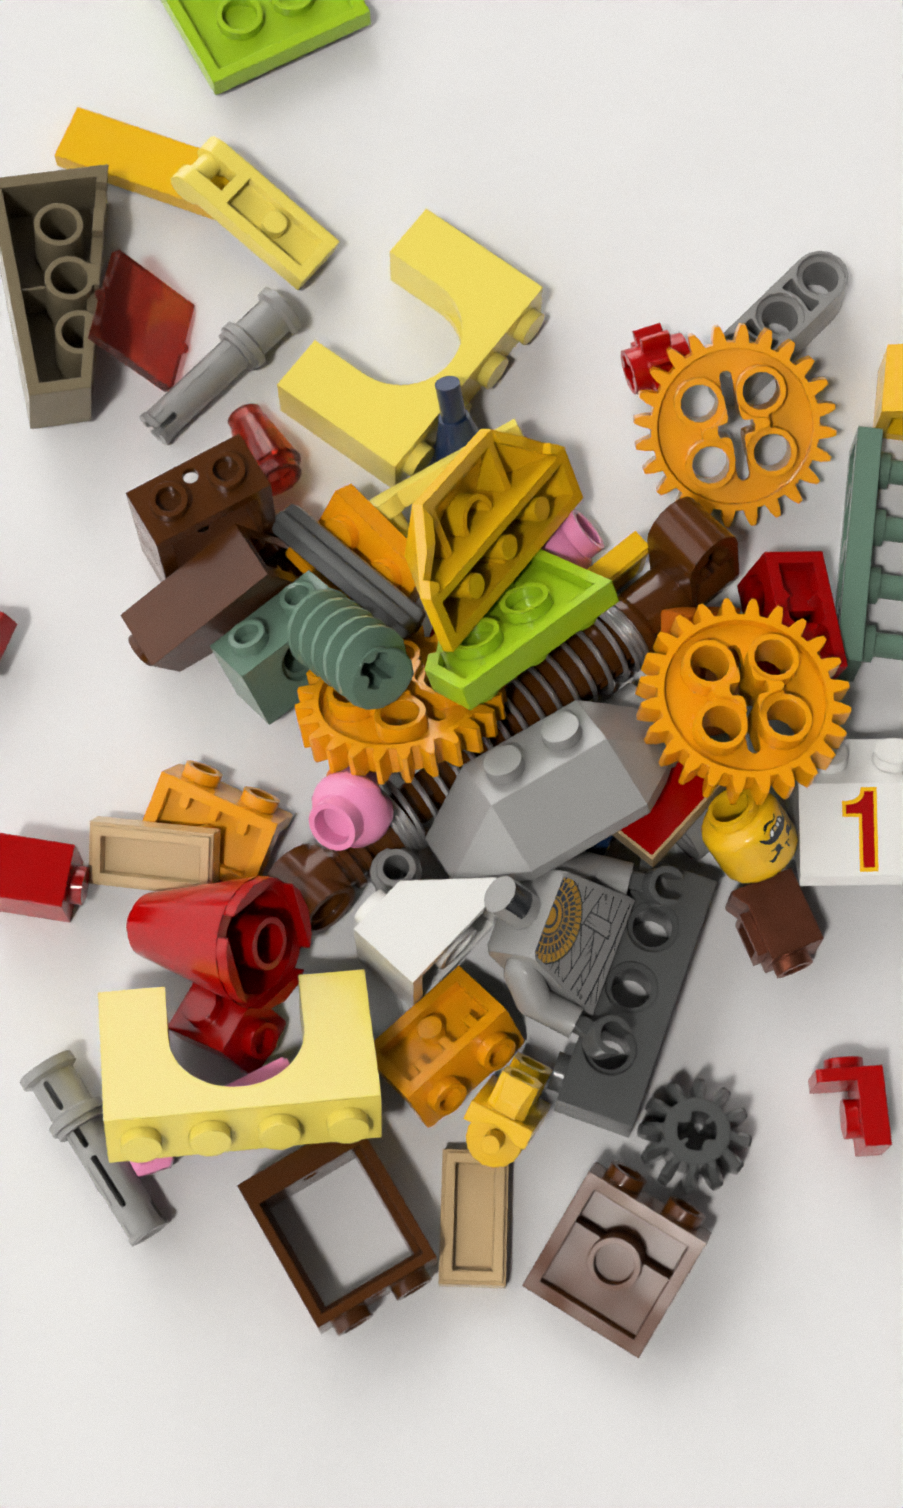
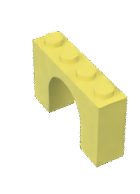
(395, 426)
(165, 1112)

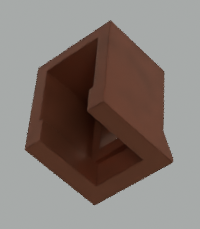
(776, 924)

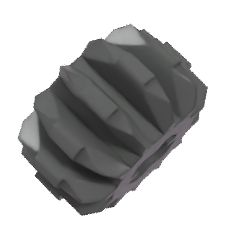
(712, 1153)

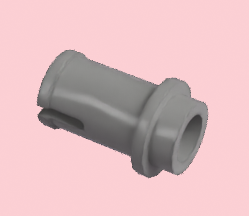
(407, 869)

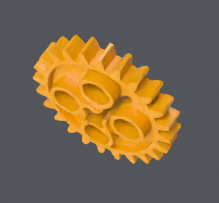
(789, 413)
(798, 696)
(400, 737)

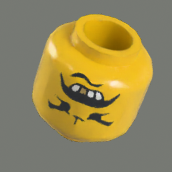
(749, 838)

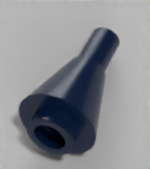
(454, 422)

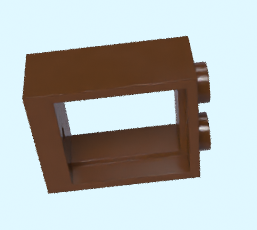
(226, 493)
(303, 1169)

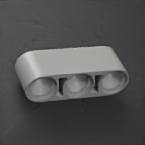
(793, 307)

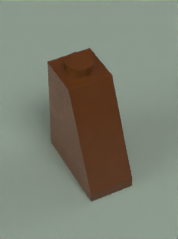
(208, 597)

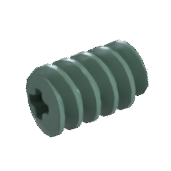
(349, 649)

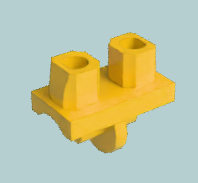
(507, 1112)

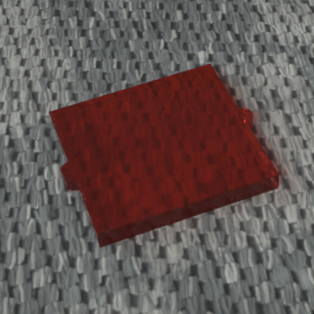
(141, 321)

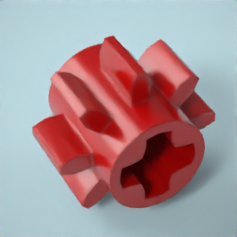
(647, 352)

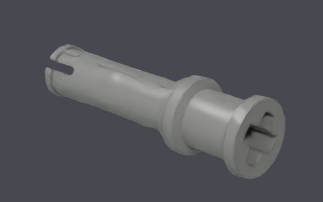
(240, 348)
(79, 1121)

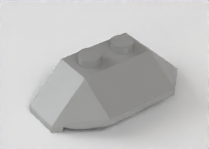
(548, 793)

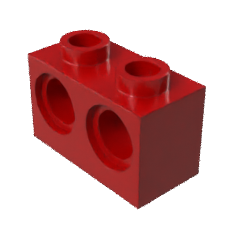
(803, 589)

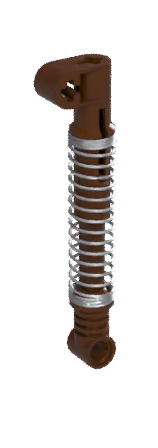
(689, 565)

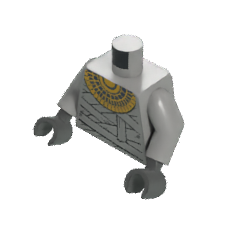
(562, 936)

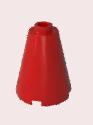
(226, 937)

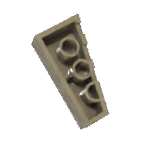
(49, 279)

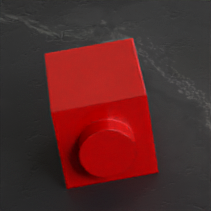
(41, 877)

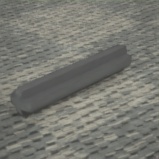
(348, 571)

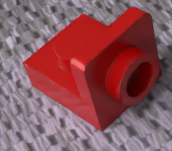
(865, 1111)

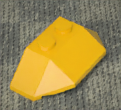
(485, 526)

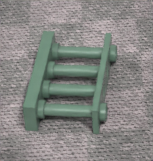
(861, 530)

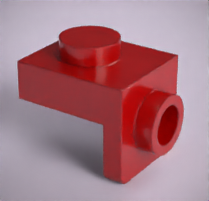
(226, 1029)

